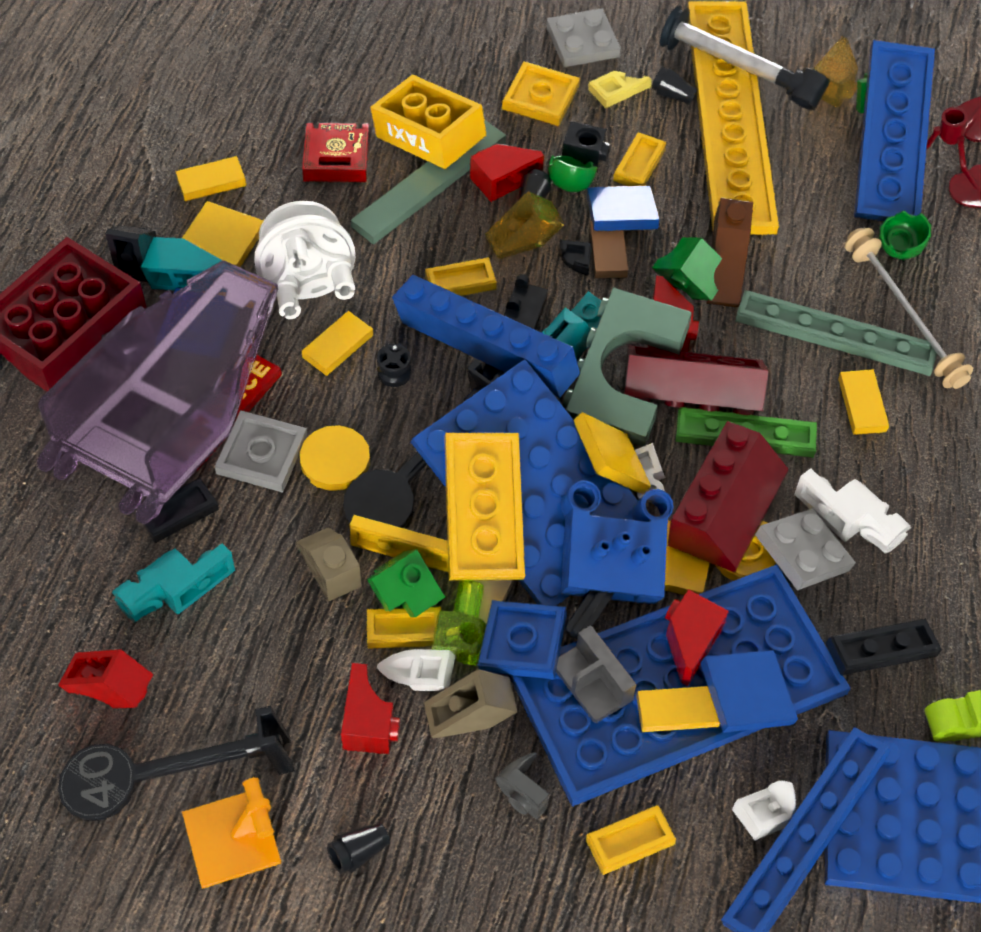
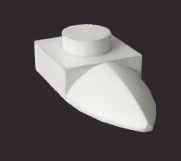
(420, 669)

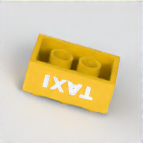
(428, 121)

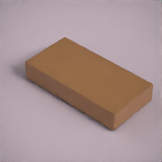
(609, 253)

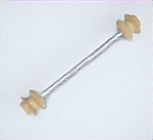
(864, 249)

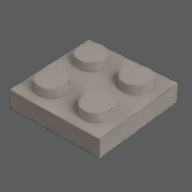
(583, 37)
(261, 451)
(805, 548)

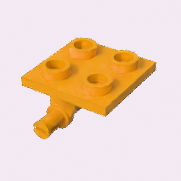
(232, 836)

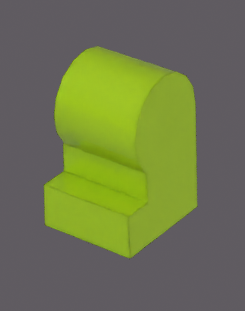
(955, 718)

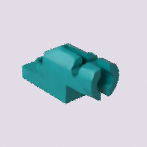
(574, 325)
(174, 582)

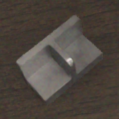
(595, 676)

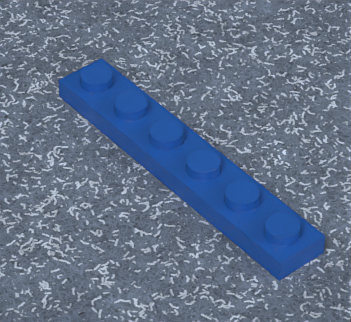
(807, 834)

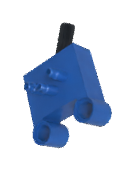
(612, 555)

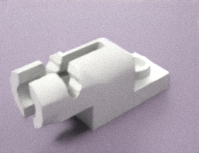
(852, 510)

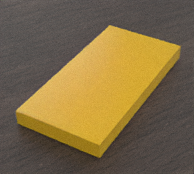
(484, 506)

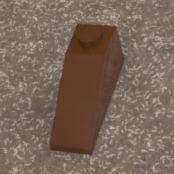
(731, 243)

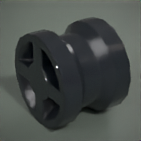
(397, 357)

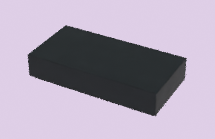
(182, 509)

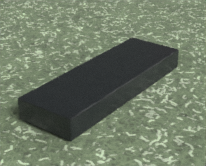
(883, 646)

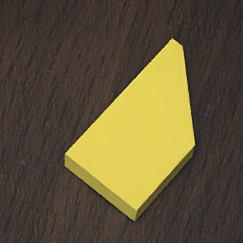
(617, 87)

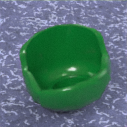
(570, 173)
(905, 235)

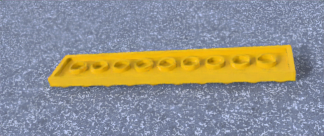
(732, 117)

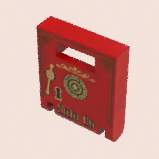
(336, 144)

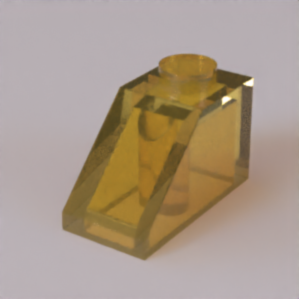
(841, 70)
(524, 226)

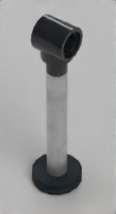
(803, 86)

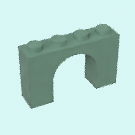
(623, 321)

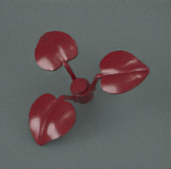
(954, 126)

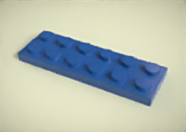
(894, 130)

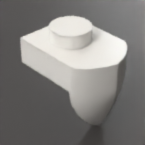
(767, 809)

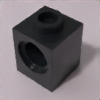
(586, 143)

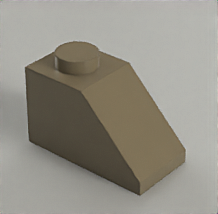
(331, 562)
(471, 704)

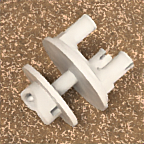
(304, 254)

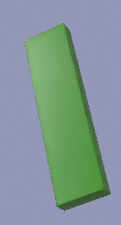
(783, 435)

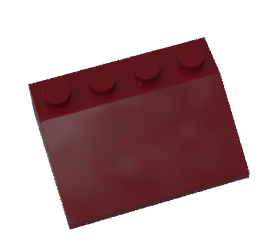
(63, 311)

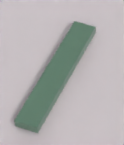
(417, 191)
(836, 332)

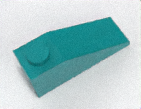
(173, 262)

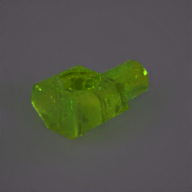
(464, 620)

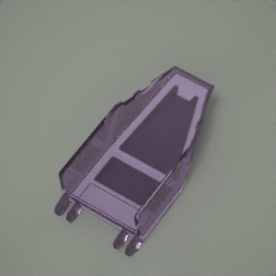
(160, 388)

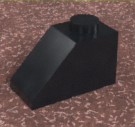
(129, 248)

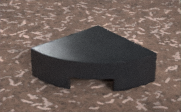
(576, 255)

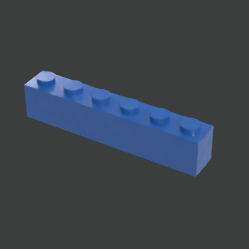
(484, 333)

